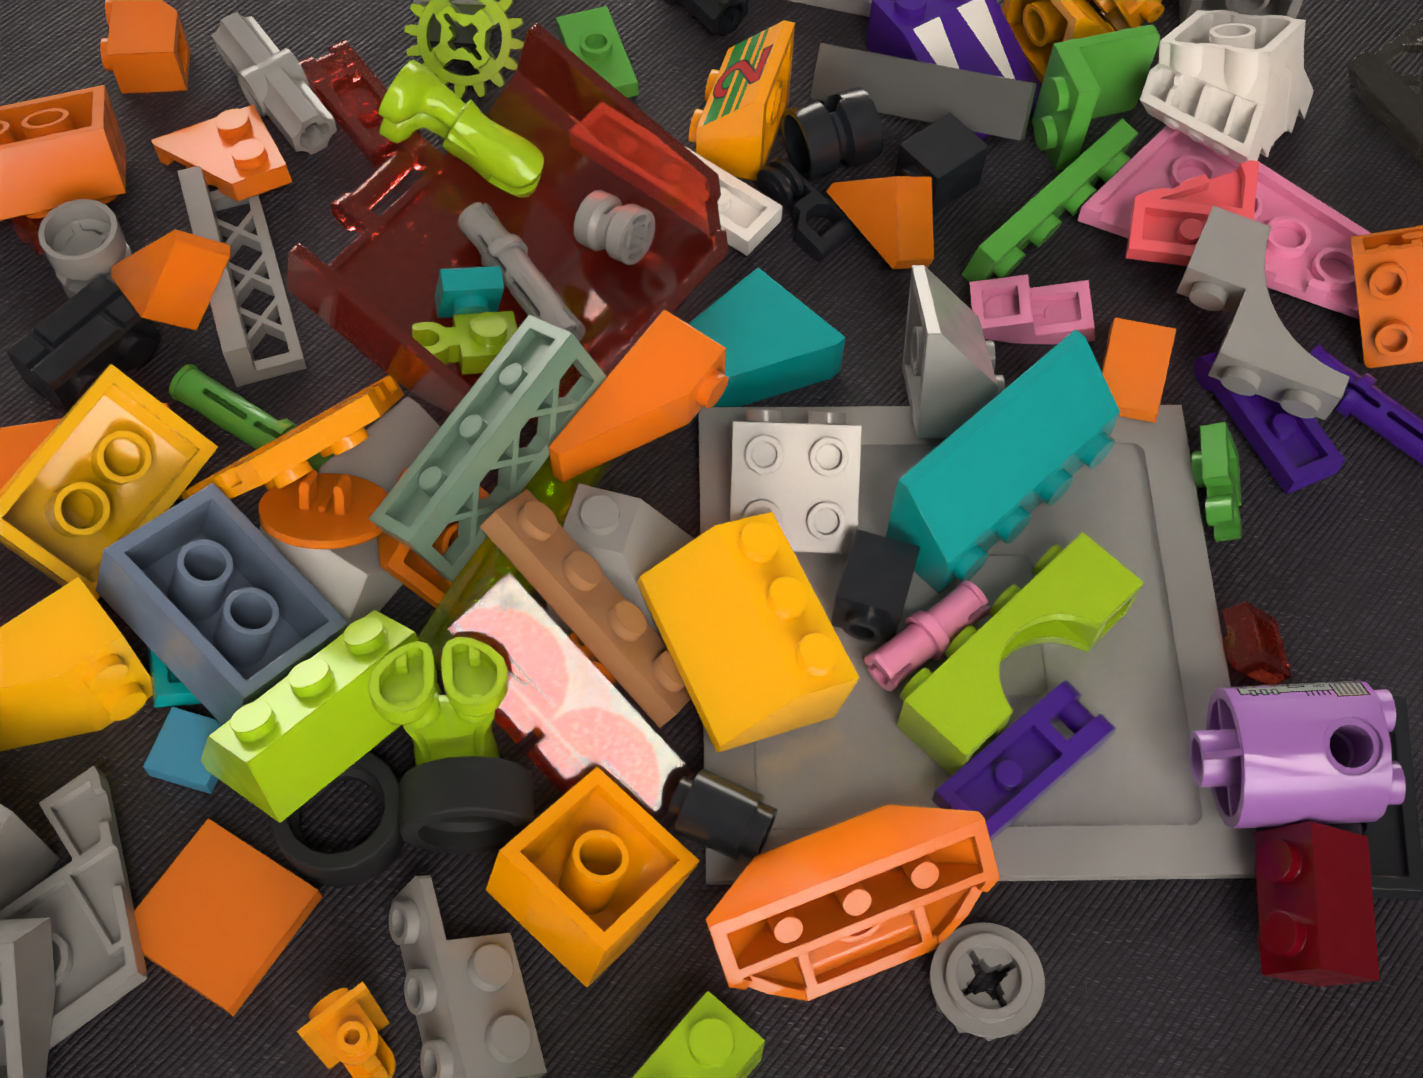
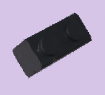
(81, 341)

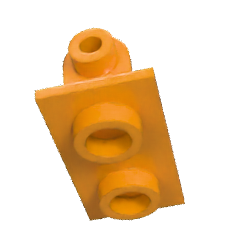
(346, 1031)

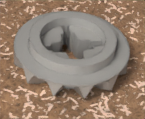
(992, 949)

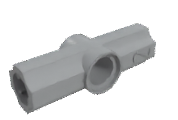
(274, 83)

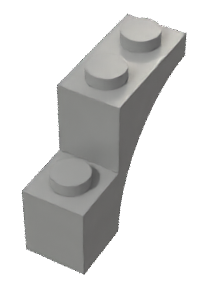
(1257, 348)

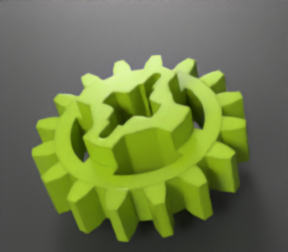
(446, 52)

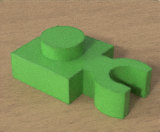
(1219, 471)

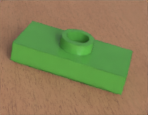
(597, 43)

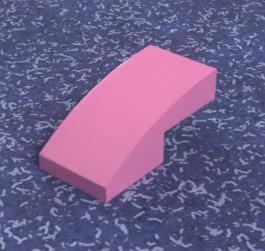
(1034, 315)

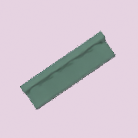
(485, 436)

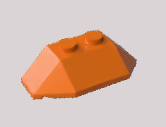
(852, 900)

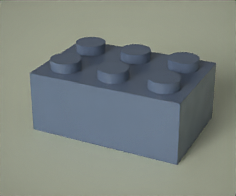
(216, 601)

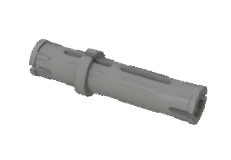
(518, 272)

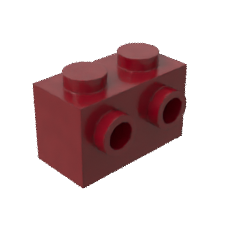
(1315, 905)

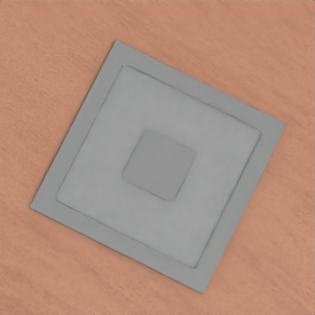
(1124, 807)

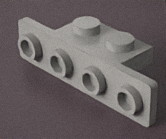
(463, 994)

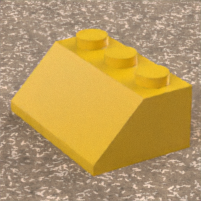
(748, 633)

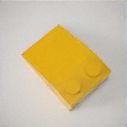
(98, 479)
(66, 671)

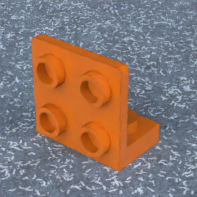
(1390, 295)

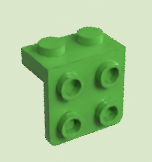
(1090, 81)

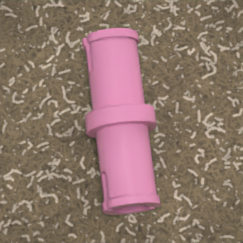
(927, 635)

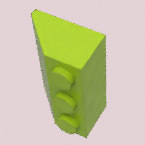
(308, 723)

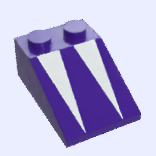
(950, 34)

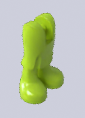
(499, 155)
(449, 724)

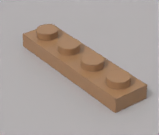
(589, 604)

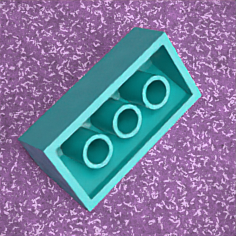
(1005, 464)

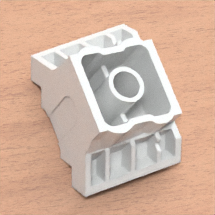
(1231, 81)

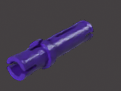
(1377, 408)

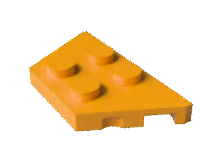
(286, 456)

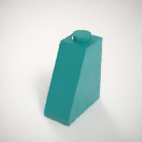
(769, 341)

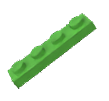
(1039, 217)

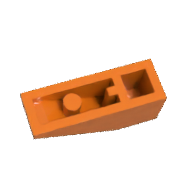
(645, 396)

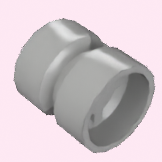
(82, 243)

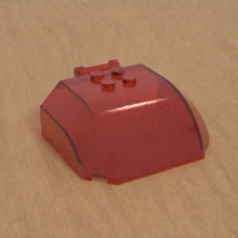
(588, 144)

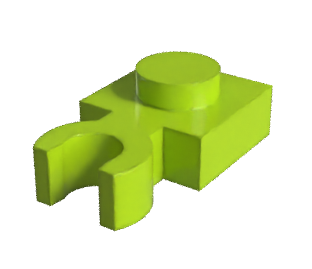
(471, 341)

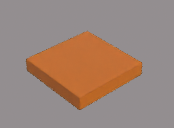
(222, 916)

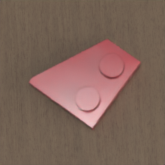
(1170, 221)

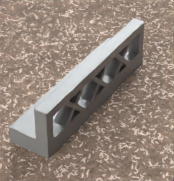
(227, 298)

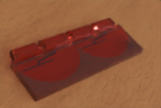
(569, 701)

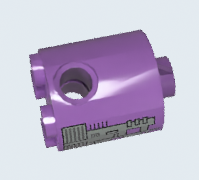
(1298, 754)

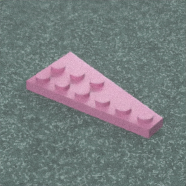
(1308, 240)

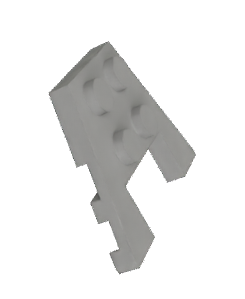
(88, 905)

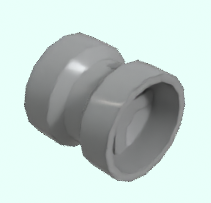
(609, 225)

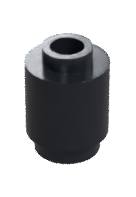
(722, 815)

